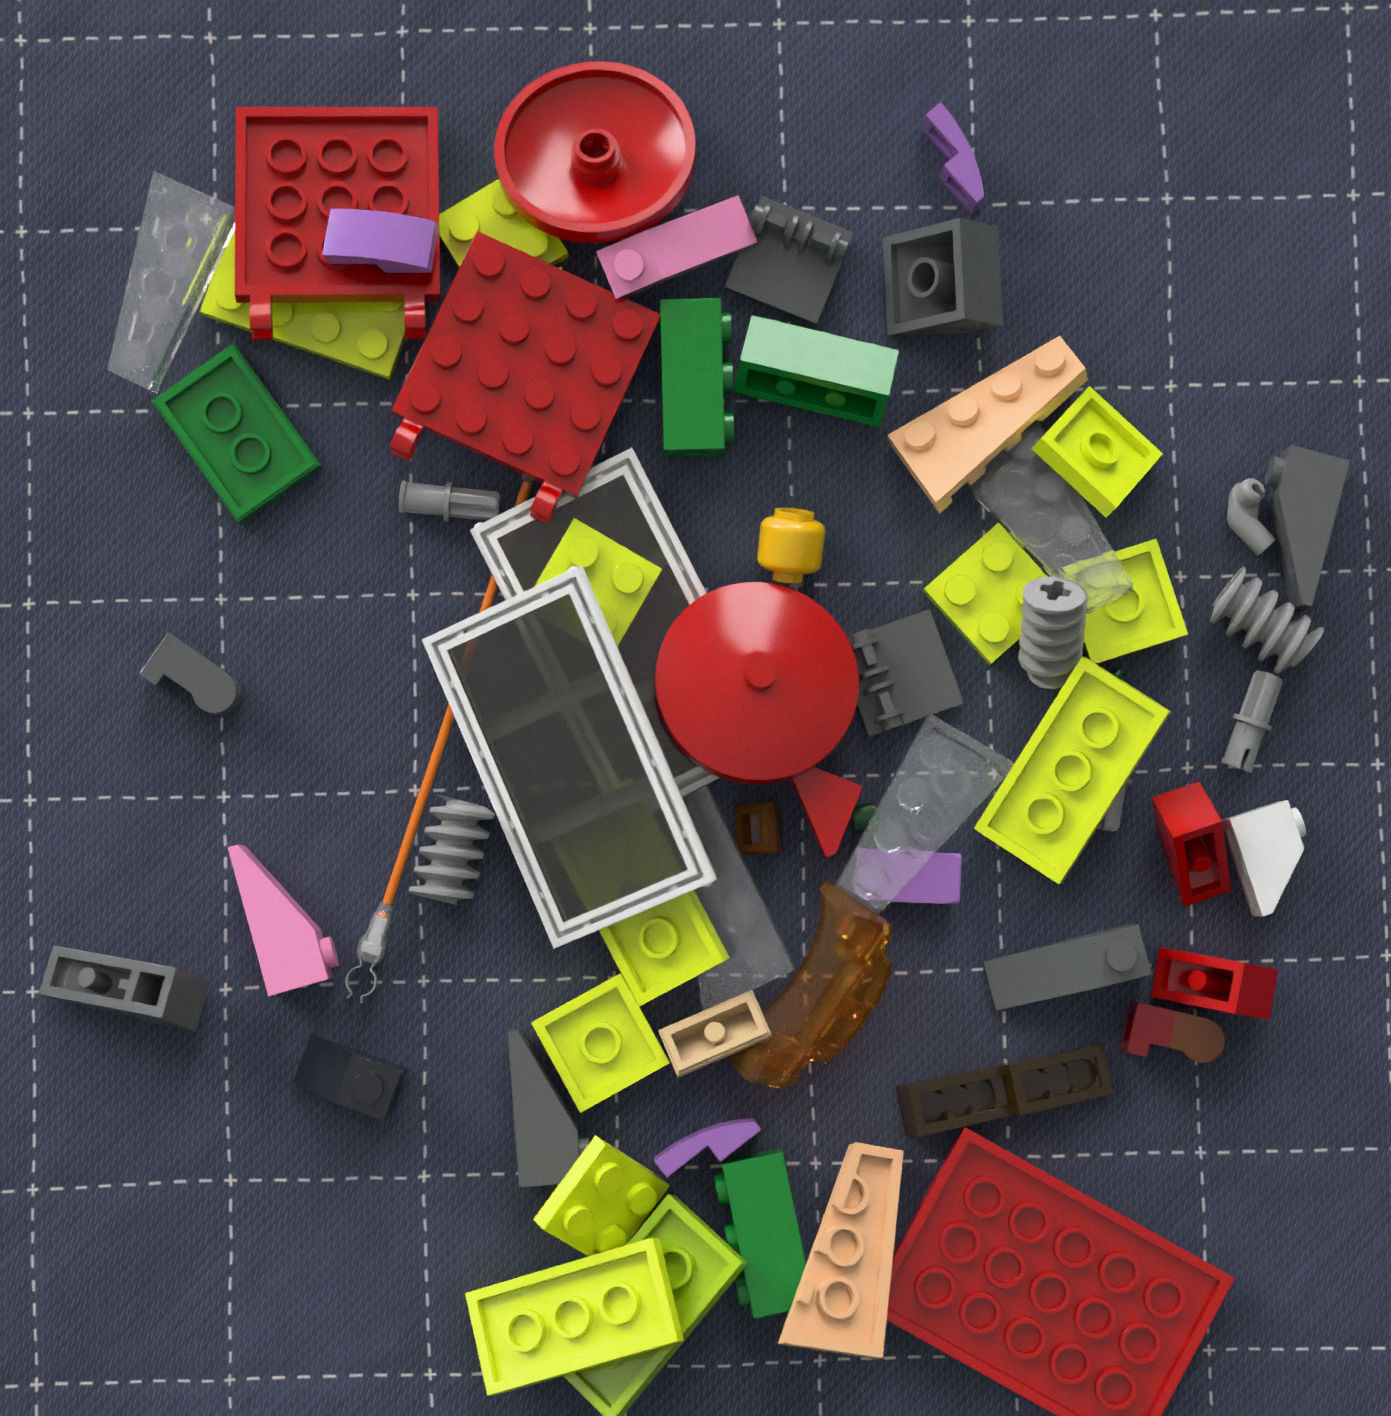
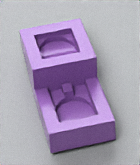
(961, 171)
(382, 238)
(720, 1138)

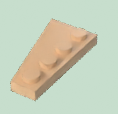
(971, 428)
(849, 1268)

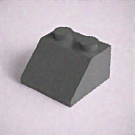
(943, 279)

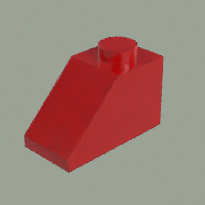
(1192, 843)
(1214, 983)

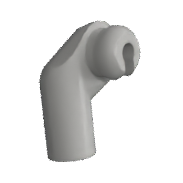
(1243, 515)

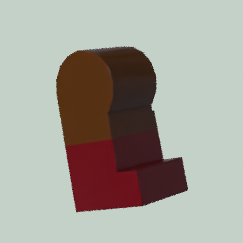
(1190, 1035)

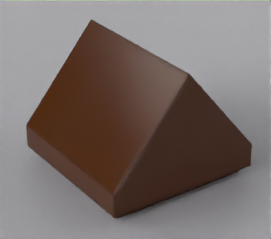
(759, 828)

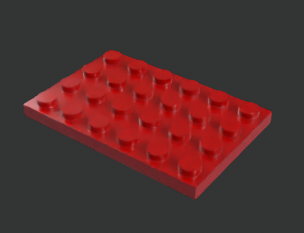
(1049, 1287)

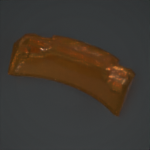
(826, 996)

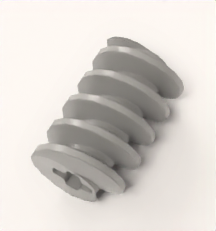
(1264, 622)
(1051, 630)
(452, 851)

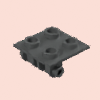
(791, 262)
(902, 673)

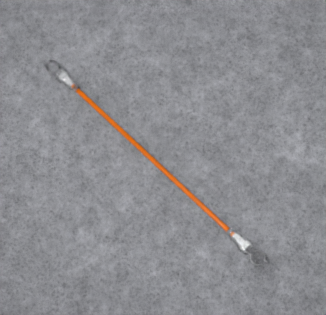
(374, 944)

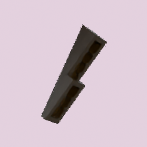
(1004, 1090)

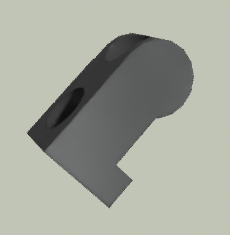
(210, 685)

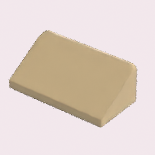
(715, 1033)

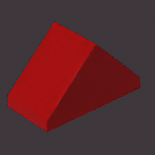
(827, 806)

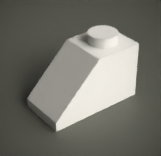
(1265, 851)

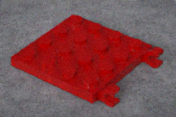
(318, 159)
(524, 369)

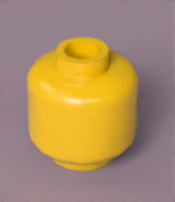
(791, 544)

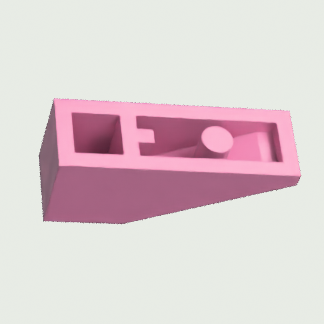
(676, 247)
(283, 934)

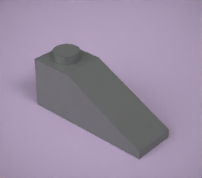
(1303, 512)
(1067, 967)
(125, 987)
(544, 1127)

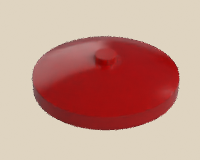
(595, 152)
(756, 683)

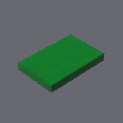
(236, 434)

